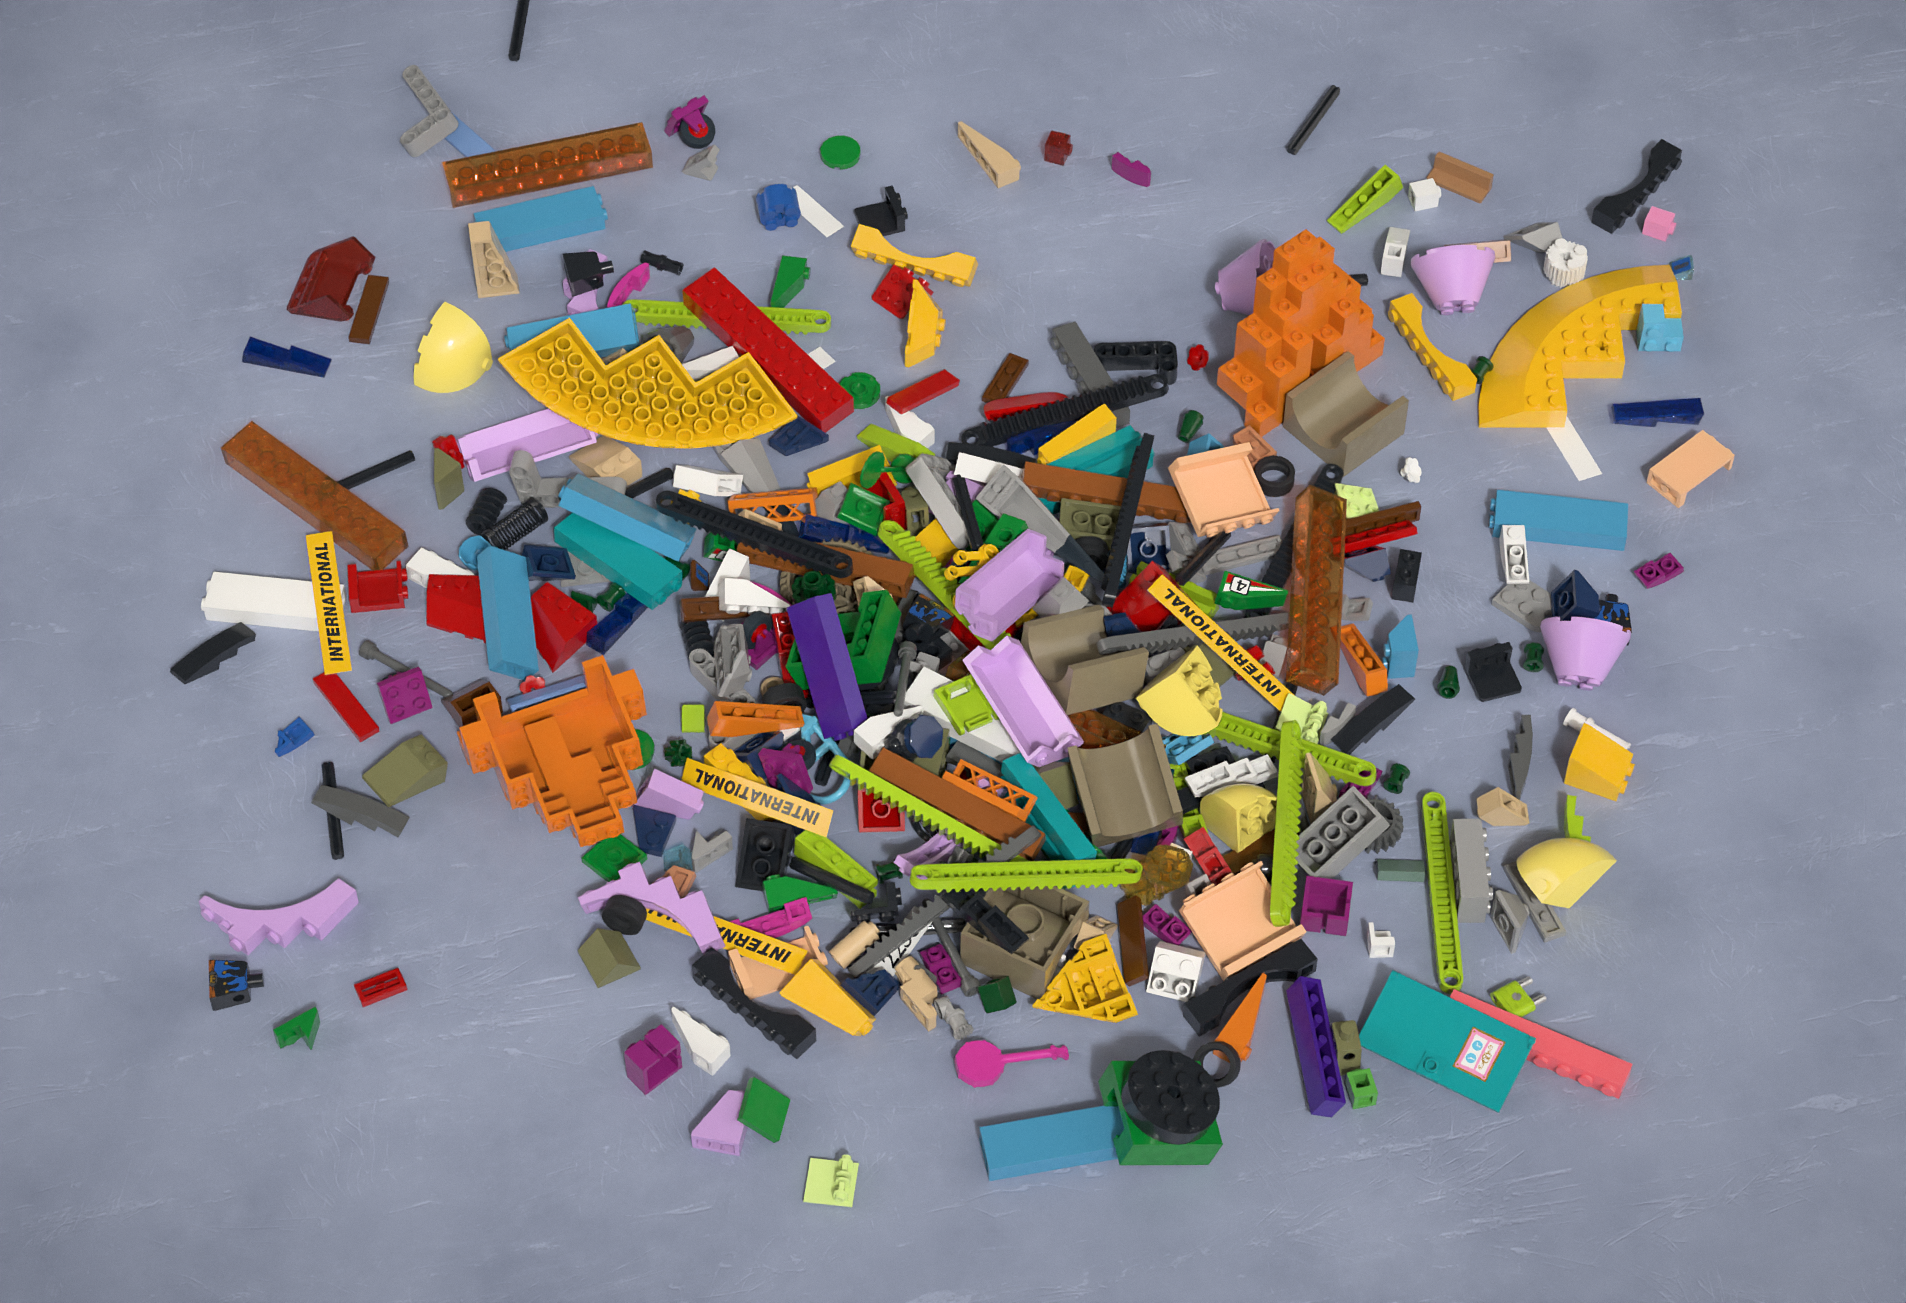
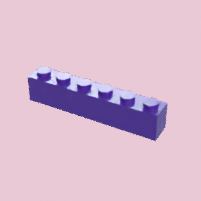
(1315, 1047)

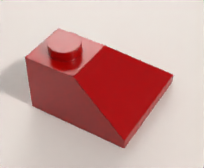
(876, 816)

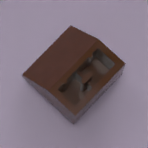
(461, 704)

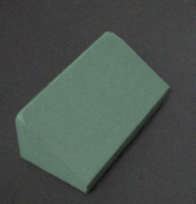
(1400, 870)

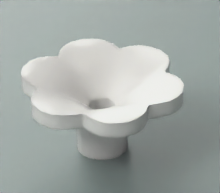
(1411, 470)

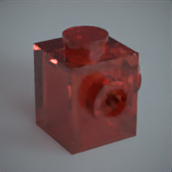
(1058, 148)

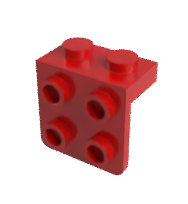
(897, 290)

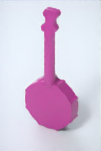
(983, 1063)

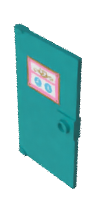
(1446, 1041)

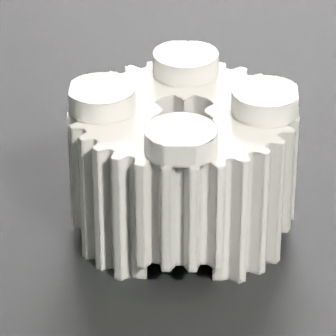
(1565, 263)

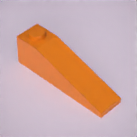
(1363, 661)
(742, 719)
(1242, 1024)

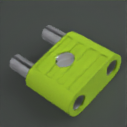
(1515, 999)

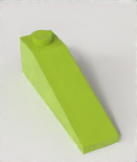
(1367, 199)
(891, 443)

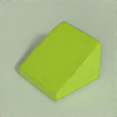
(693, 718)

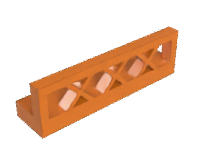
(777, 498)
(984, 794)

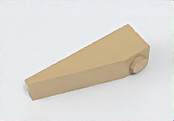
(992, 158)

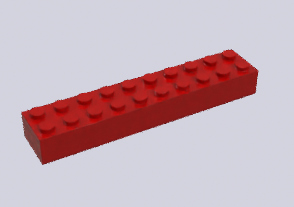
(788, 367)

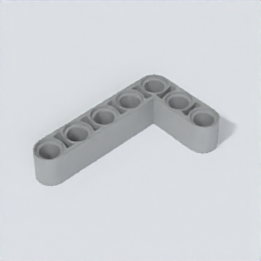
(433, 127)
(929, 477)
(546, 490)
(703, 669)

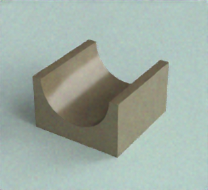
(1340, 417)
(1071, 665)
(1126, 788)
(1046, 917)

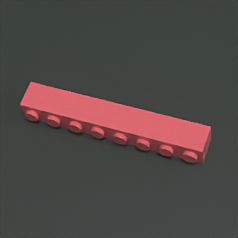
(1561, 1053)

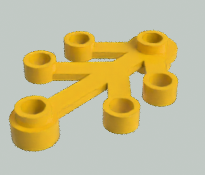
(983, 555)

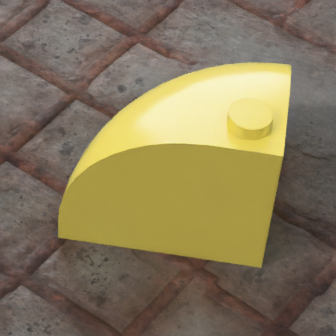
(452, 353)
(1184, 696)
(1239, 814)
(1563, 869)

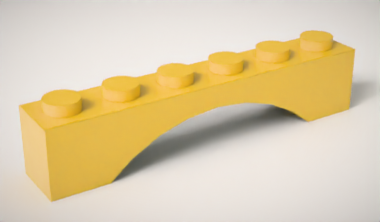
(953, 267)
(1452, 375)

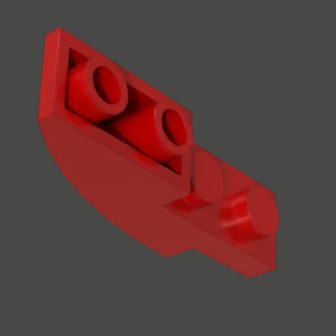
(784, 640)

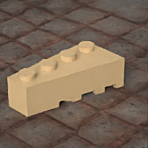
(491, 264)

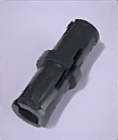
(661, 262)

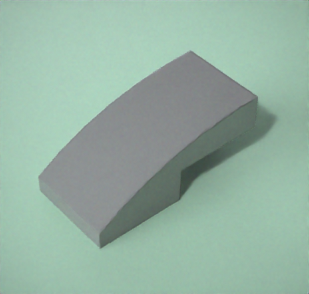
(1356, 609)
(1334, 724)

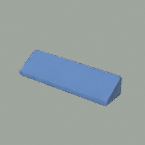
(467, 141)
(545, 694)

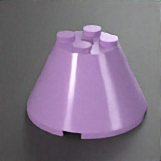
(1454, 276)
(1239, 277)
(1583, 649)

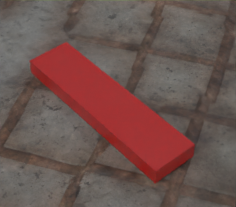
(923, 391)
(1379, 535)
(346, 706)

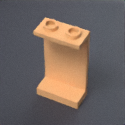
(1688, 467)
(759, 979)

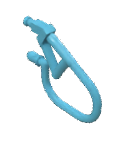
(812, 725)

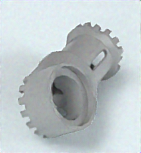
(954, 1017)

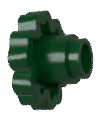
(812, 585)

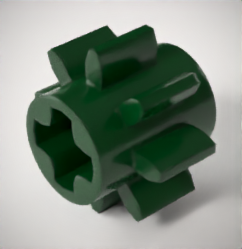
(678, 752)

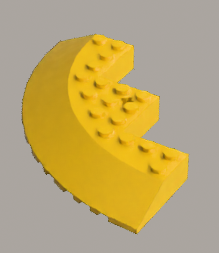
(1569, 337)
(646, 392)

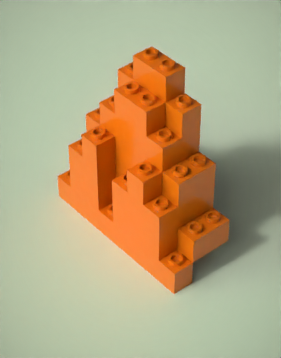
(1299, 324)
(565, 752)

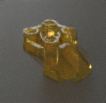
(1163, 872)

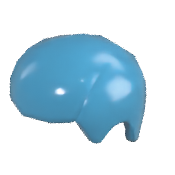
(471, 549)

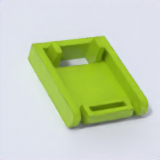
(967, 710)

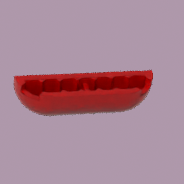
(1011, 405)

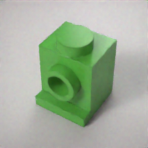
(1361, 1088)

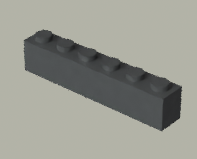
(1083, 364)

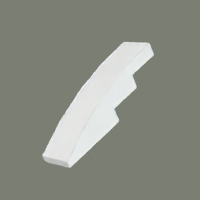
(1236, 773)

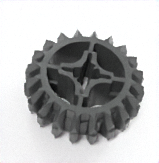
(1393, 832)

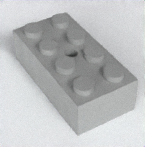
(1339, 835)
(1470, 870)

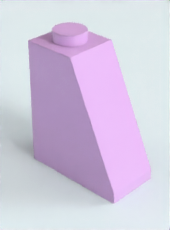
(669, 795)
(720, 1129)

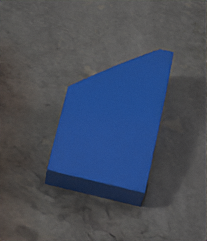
(293, 737)

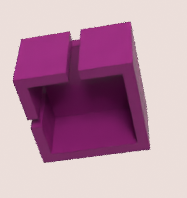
(1326, 905)
(653, 1059)

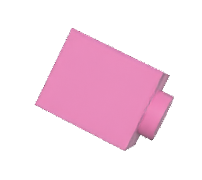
(1659, 224)

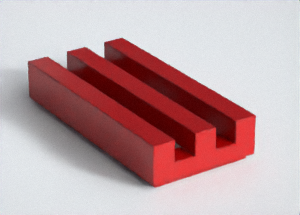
(382, 989)

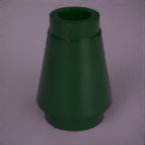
(1190, 425)
(1449, 683)

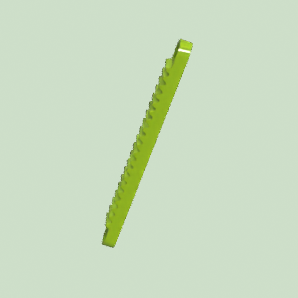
(678, 314)
(927, 570)
(1268, 741)
(916, 807)
(1286, 824)
(1025, 874)
(1442, 892)

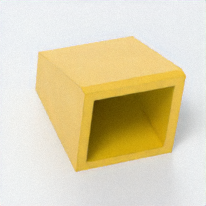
(1599, 764)

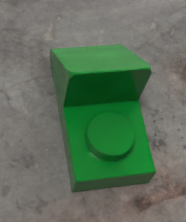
(302, 1026)

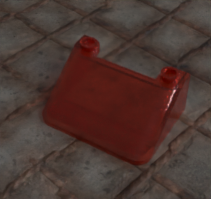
(329, 280)

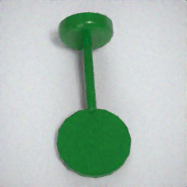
(875, 466)

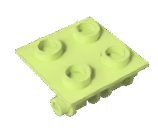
(1359, 500)
(1309, 716)
(831, 1181)

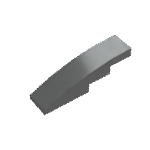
(974, 757)
(1520, 760)
(364, 810)

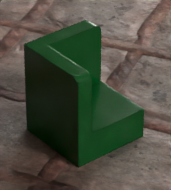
(997, 994)

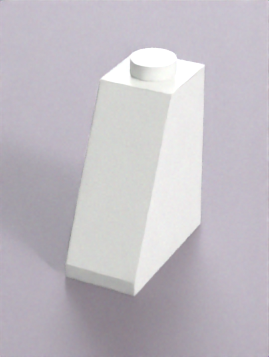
(707, 480)
(733, 566)

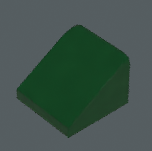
(586, 601)

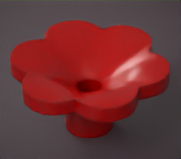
(1198, 357)
(531, 683)

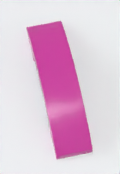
(635, 279)
(780, 922)

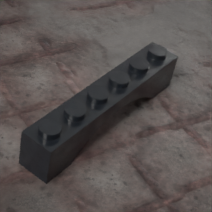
(1615, 209)
(1287, 964)
(789, 1031)

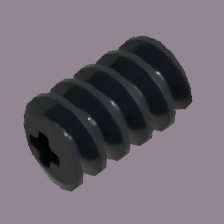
(485, 510)
(697, 636)

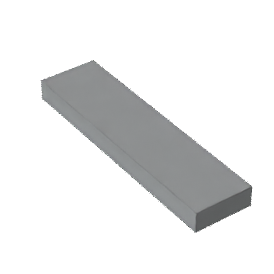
(1243, 555)
(1541, 914)

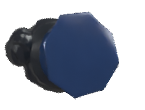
(915, 738)

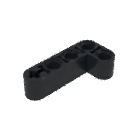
(1140, 356)

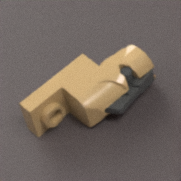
(918, 990)

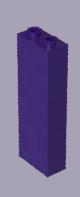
(827, 666)

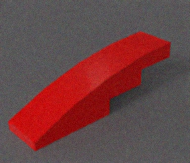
(1207, 856)

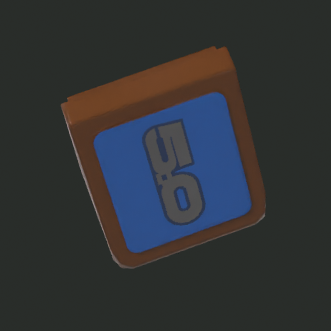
(699, 577)

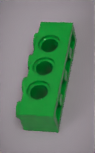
(1003, 533)

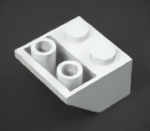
(1175, 971)

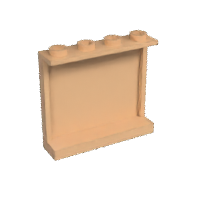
(1221, 490)
(1235, 921)

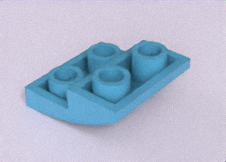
(1182, 748)

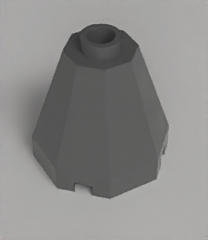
(678, 339)

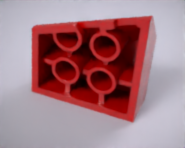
(1140, 604)
(455, 605)
(559, 625)

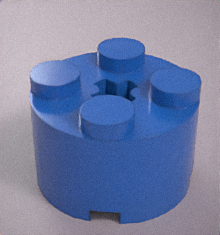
(778, 206)

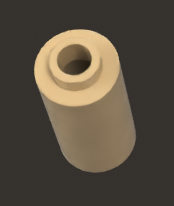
(854, 944)

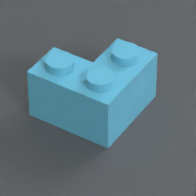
(1657, 332)

